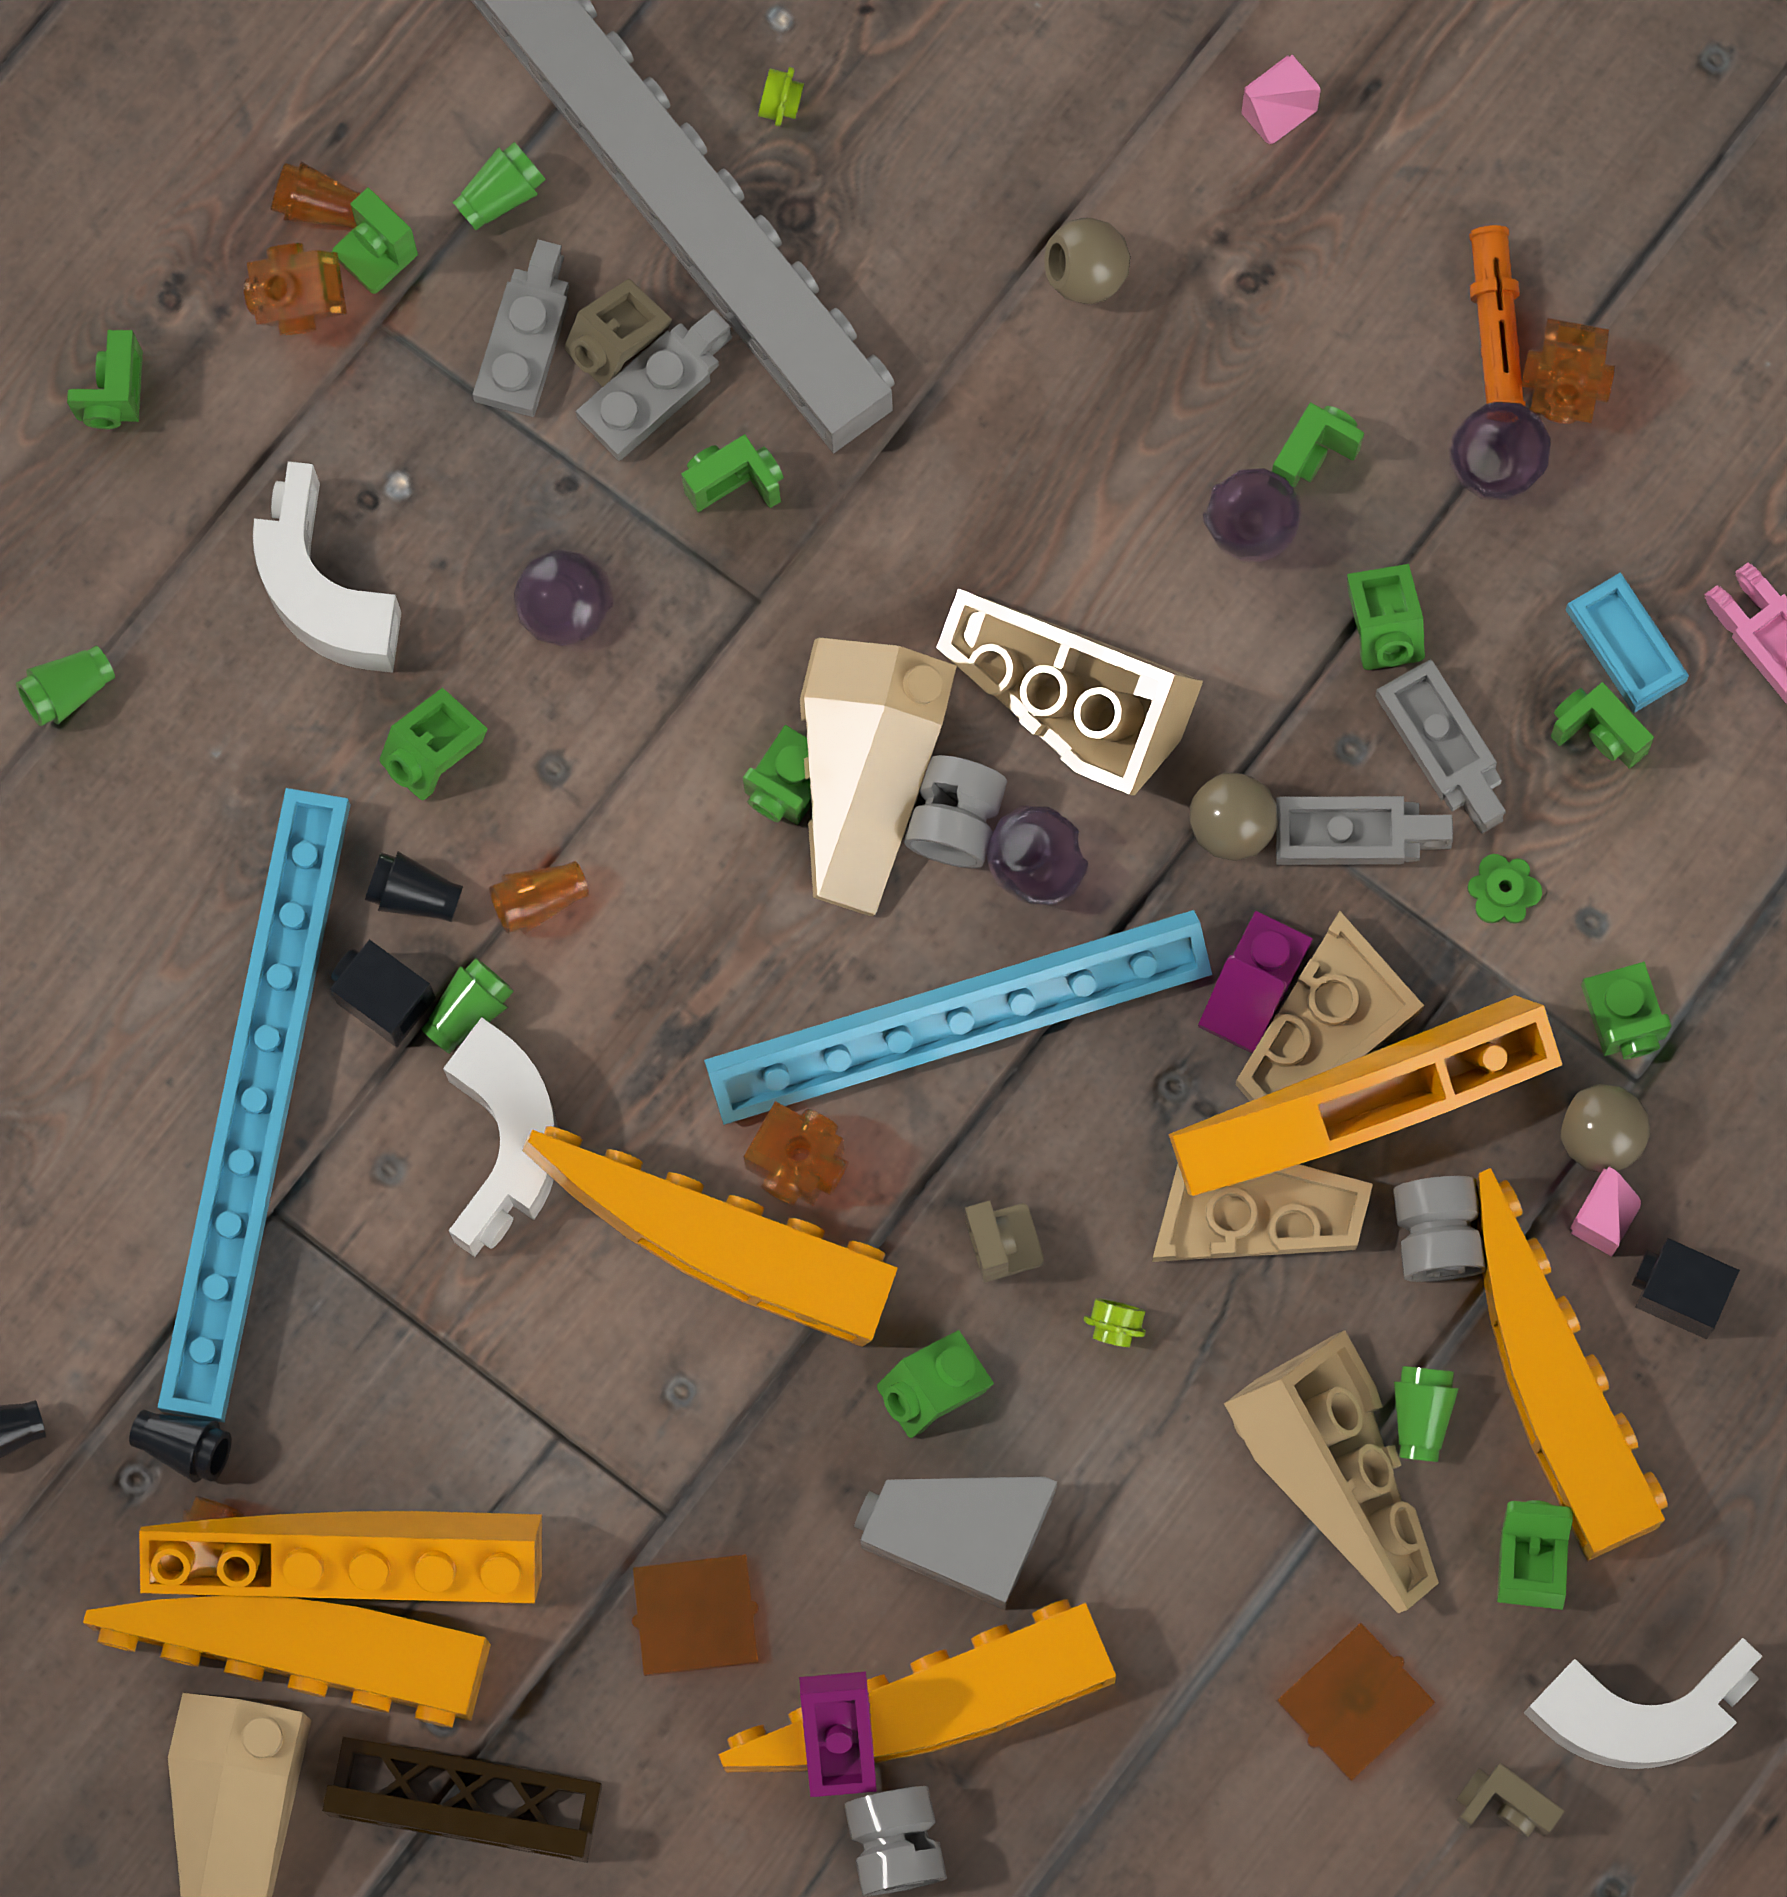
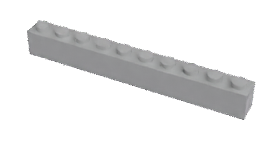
(697, 213)

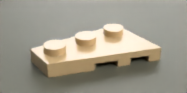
(1335, 1013)
(1266, 1215)

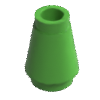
(499, 186)
(64, 684)
(469, 996)
(1423, 1411)

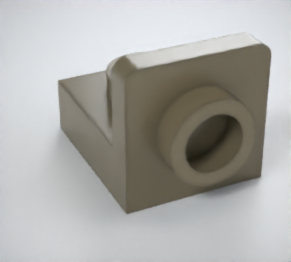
(615, 330)
(1003, 1240)
(1521, 1804)

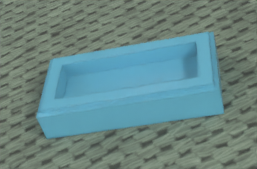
(1627, 642)

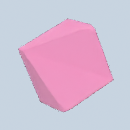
(1280, 99)
(1606, 1212)

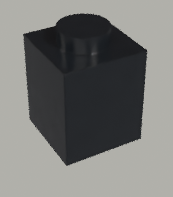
(381, 991)
(1684, 1287)

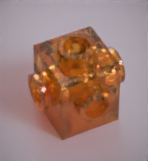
(294, 288)
(1569, 372)
(788, 1134)

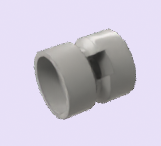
(955, 813)
(1439, 1223)
(895, 1840)

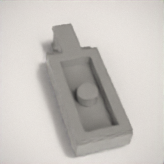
(525, 334)
(655, 385)
(1444, 743)
(1356, 830)

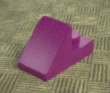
(1254, 982)
(838, 1734)

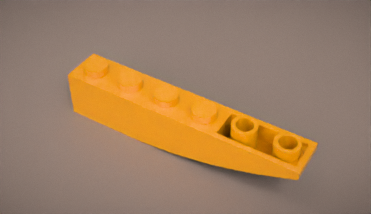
(1370, 1095)
(727, 1242)
(1560, 1390)
(349, 1556)
(314, 1645)
(957, 1697)

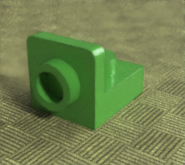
(377, 245)
(118, 382)
(1303, 450)
(1387, 616)
(1613, 726)
(430, 742)
(779, 782)
(1626, 1011)

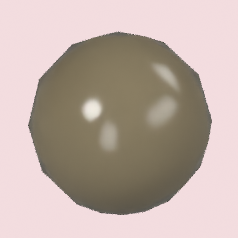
(1087, 260)
(1233, 816)
(1605, 1128)

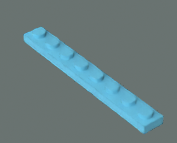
(959, 1017)

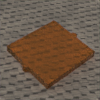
(695, 1615)
(1355, 1701)

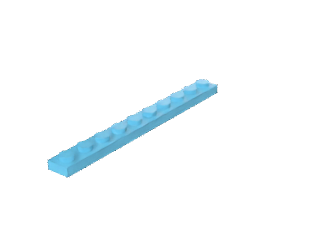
(254, 1106)

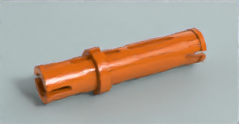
(1495, 296)

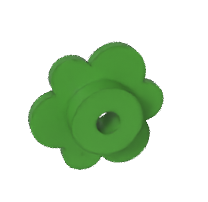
(1495, 904)

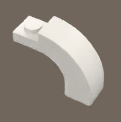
(332, 620)
(510, 1087)
(1623, 1734)

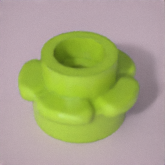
(780, 96)
(1116, 1322)

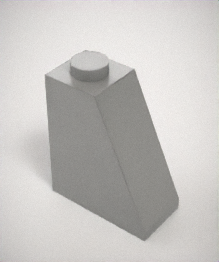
(959, 1529)

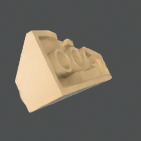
(1086, 699)
(869, 743)
(1322, 1446)
(233, 1792)

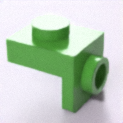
(720, 471)
(933, 1383)
(1534, 1554)

